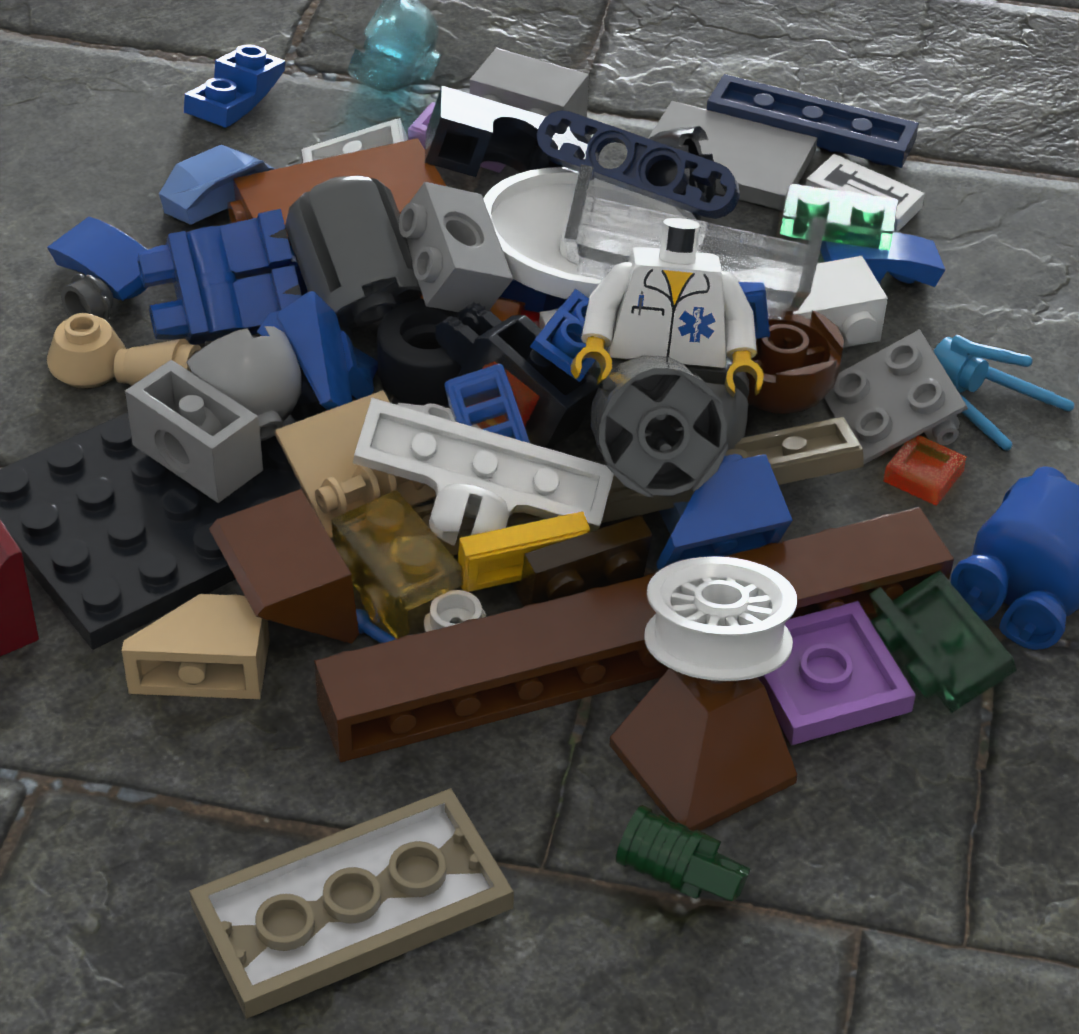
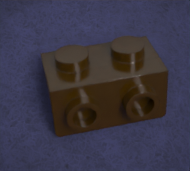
(585, 562)

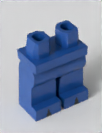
(221, 278)

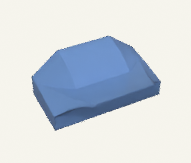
(206, 183)

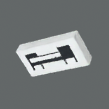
(851, 177)

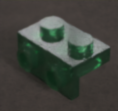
(850, 216)
(944, 641)

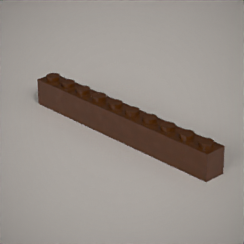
(586, 640)

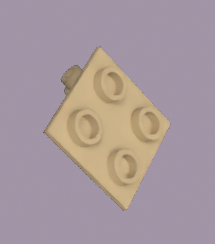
(322, 460)

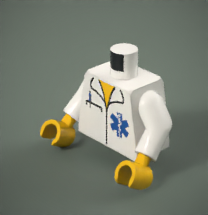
(672, 307)

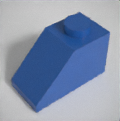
(730, 513)

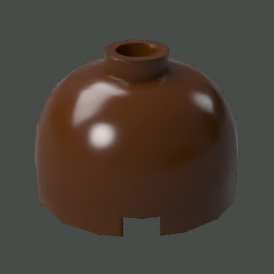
(797, 363)

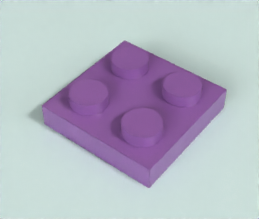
(835, 676)

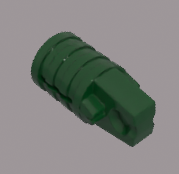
(679, 856)

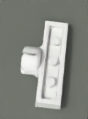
(479, 471)

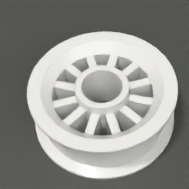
(720, 618)

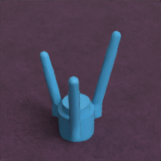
(968, 371)

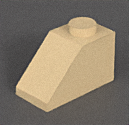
(200, 650)

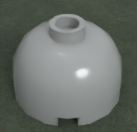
(254, 373)

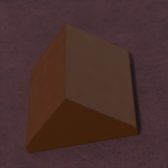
(289, 566)

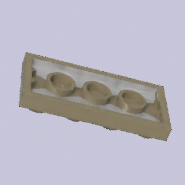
(350, 901)

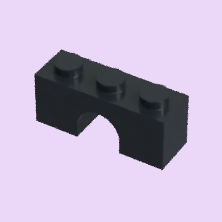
(478, 130)

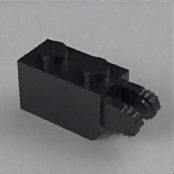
(484, 338)

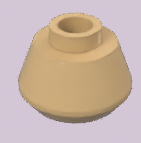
(84, 351)

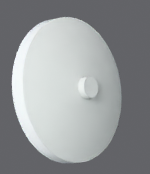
(531, 224)

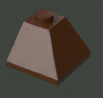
(705, 747)

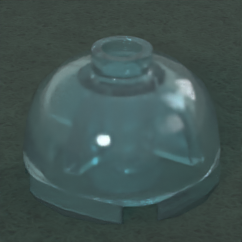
(397, 47)

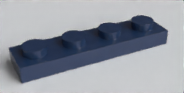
(836, 125)

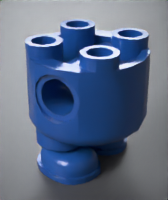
(1027, 560)

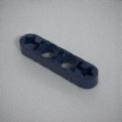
(635, 169)

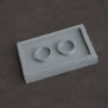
(756, 154)

